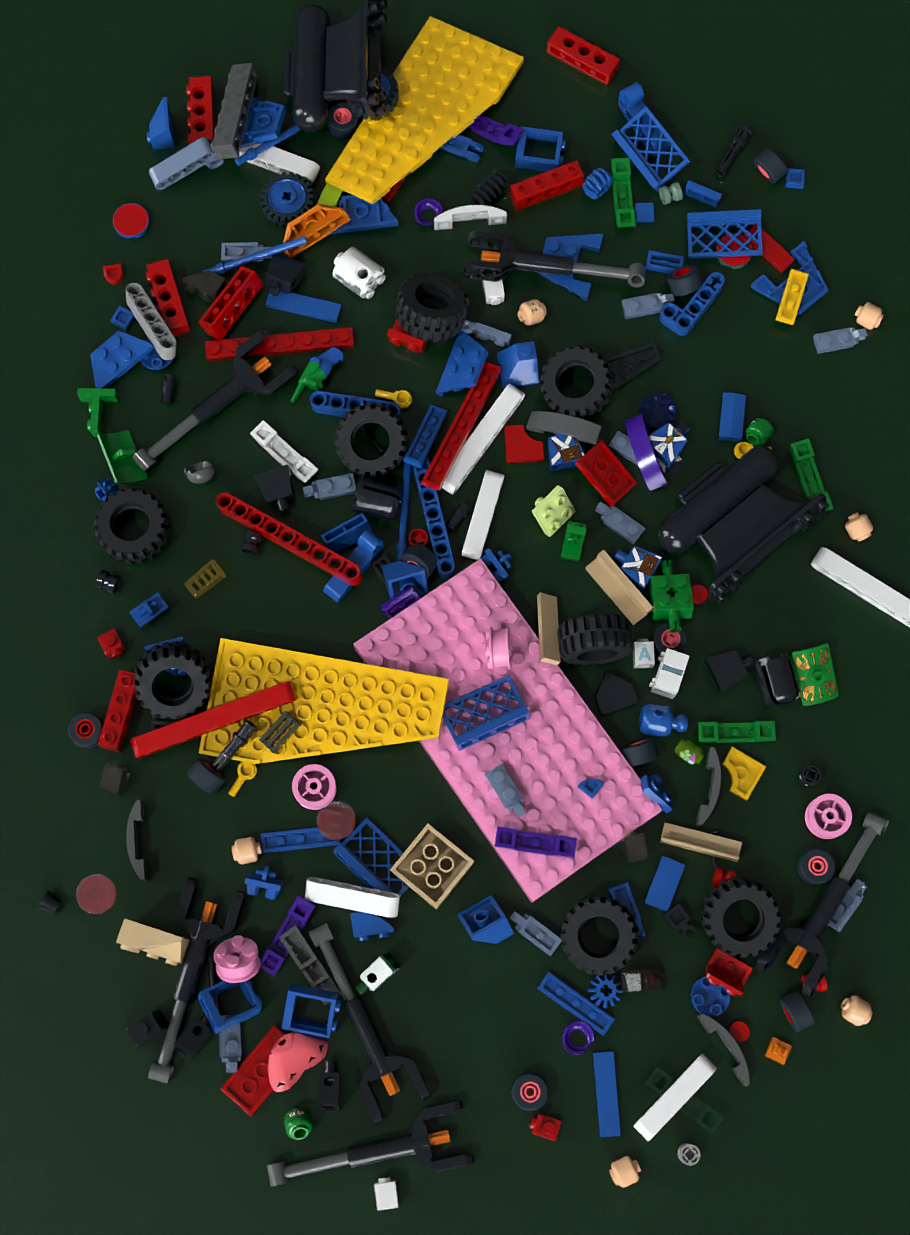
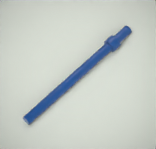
(252, 153)
(222, 267)
(402, 546)

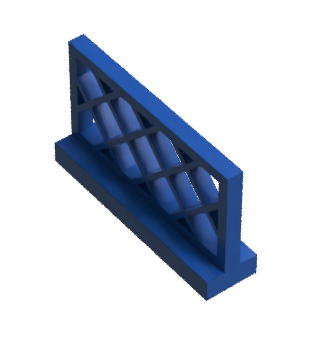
(636, 155)
(727, 219)
(489, 728)
(361, 870)

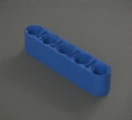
(347, 402)

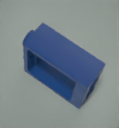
(535, 163)
(214, 1018)
(309, 1027)

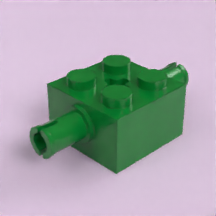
(671, 596)

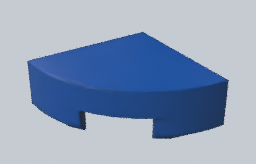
(590, 787)

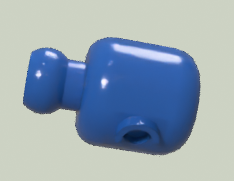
(659, 720)

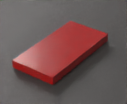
(251, 1082)

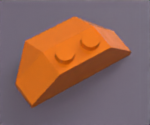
(314, 225)

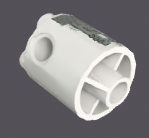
(358, 272)

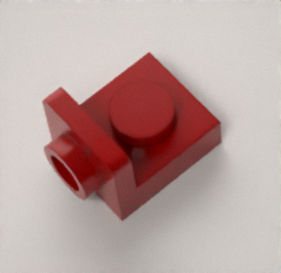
(111, 644)
(545, 1126)

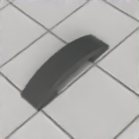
(565, 425)
(713, 764)
(136, 815)
(740, 1069)

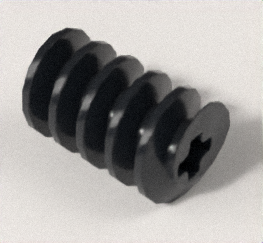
(488, 188)

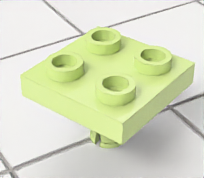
(553, 510)

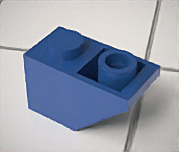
(369, 925)

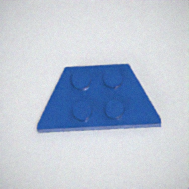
(365, 215)
(117, 357)
(463, 365)

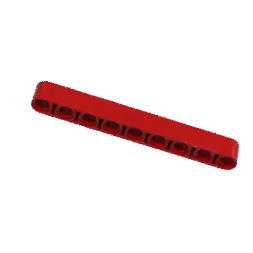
(295, 545)
(213, 719)

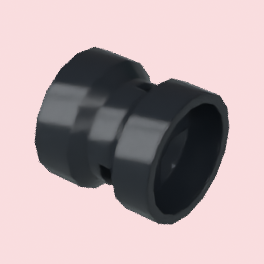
(251, 542)
(108, 581)
(807, 779)

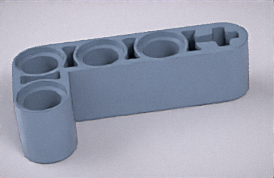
(184, 163)

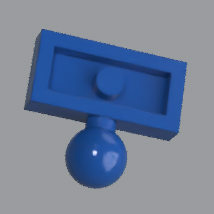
(651, 787)

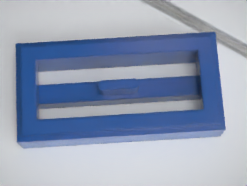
(702, 194)
(661, 264)

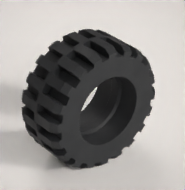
(435, 291)
(566, 361)
(345, 440)
(115, 509)
(595, 639)
(167, 703)
(756, 937)
(572, 941)

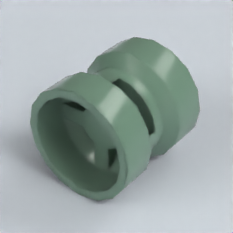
(670, 193)

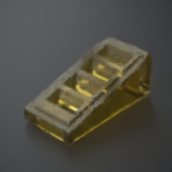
(208, 584)

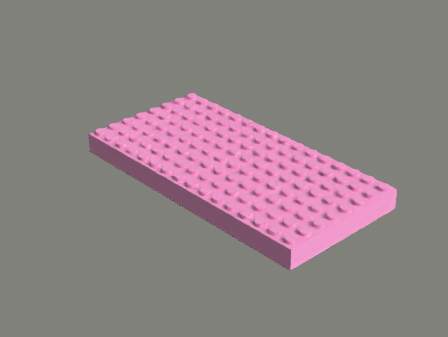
(543, 755)

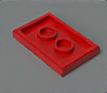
(606, 473)

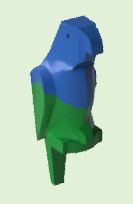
(317, 371)

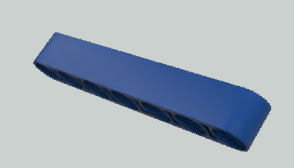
(434, 523)

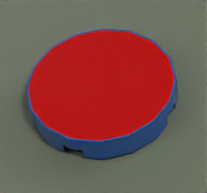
(131, 221)

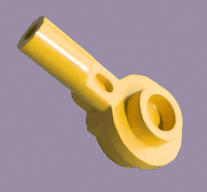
(402, 397)
(743, 447)
(245, 772)

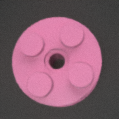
(498, 648)
(309, 776)
(817, 819)
(237, 959)

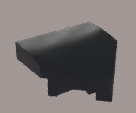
(614, 694)

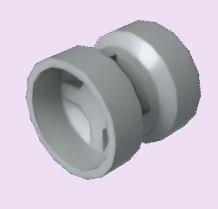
(688, 1154)

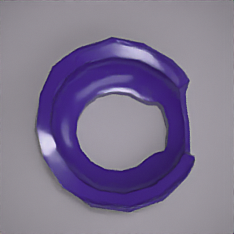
(424, 204)
(586, 1029)

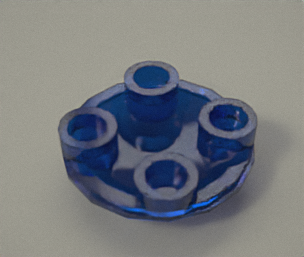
(658, 410)

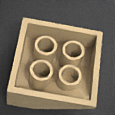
(432, 866)
(155, 942)

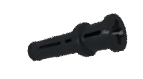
(737, 144)
(239, 739)

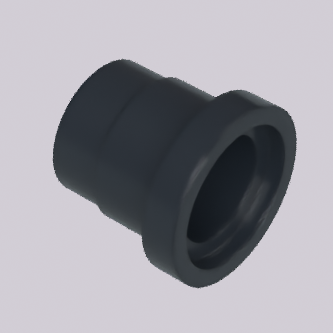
(49, 903)

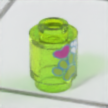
(689, 752)

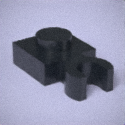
(677, 919)

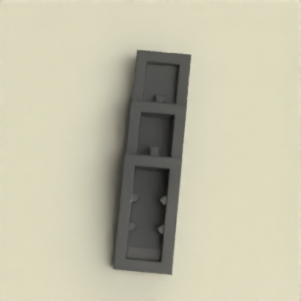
(308, 961)

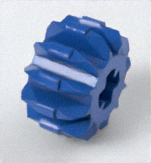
(597, 183)
(610, 985)

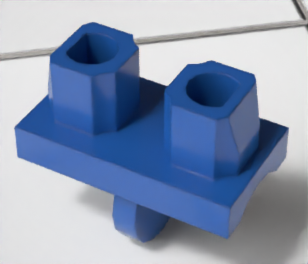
(500, 573)
(149, 610)
(264, 879)

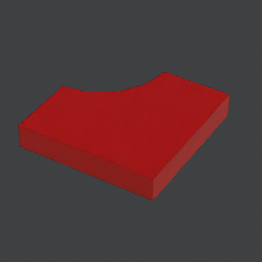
(521, 447)

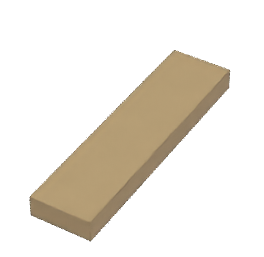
(548, 628)

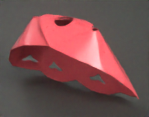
(294, 1058)

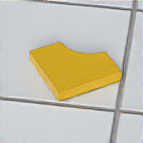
(744, 772)

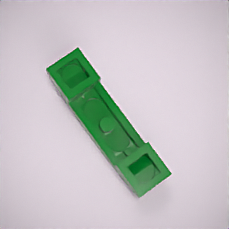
(622, 193)
(807, 471)
(736, 732)

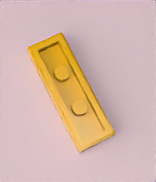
(792, 297)

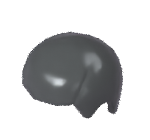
(200, 472)

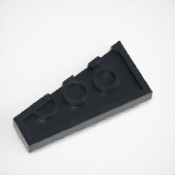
(630, 364)

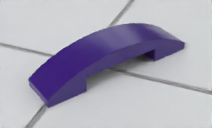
(496, 131)
(645, 453)
(535, 842)
(277, 952)

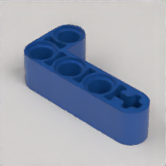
(631, 104)
(697, 302)
(365, 553)

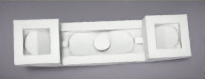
(470, 212)
(282, 452)

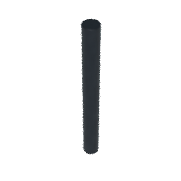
(213, 981)

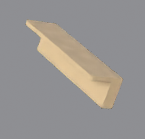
(619, 588)
(701, 842)

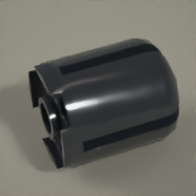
(377, 498)
(777, 680)

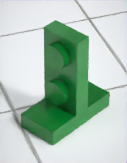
(96, 397)
(573, 541)

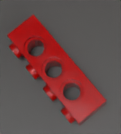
(586, 63)
(200, 88)
(546, 185)
(162, 271)
(231, 303)
(119, 713)

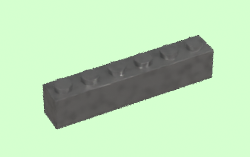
(234, 111)

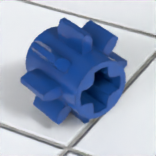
(106, 488)

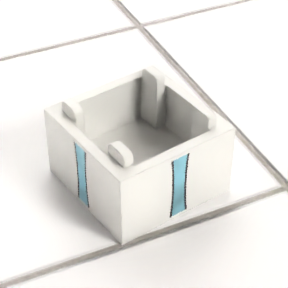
(669, 673)

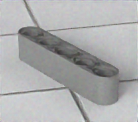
(151, 321)

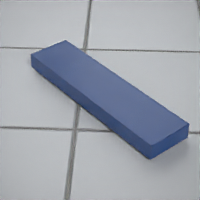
(305, 306)
(425, 436)
(295, 840)
(575, 1003)
(606, 1094)

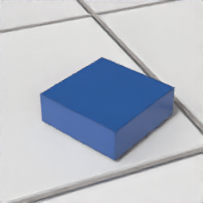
(795, 178)
(644, 212)
(122, 318)

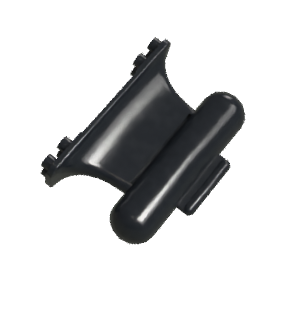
(335, 63)
(737, 518)

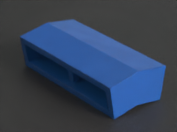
(732, 417)
(346, 533)
(664, 884)

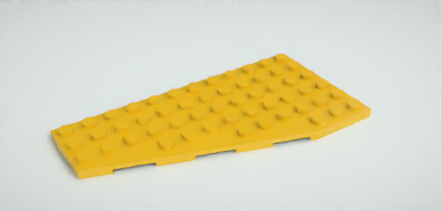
(442, 89)
(338, 703)

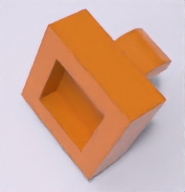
(778, 1050)

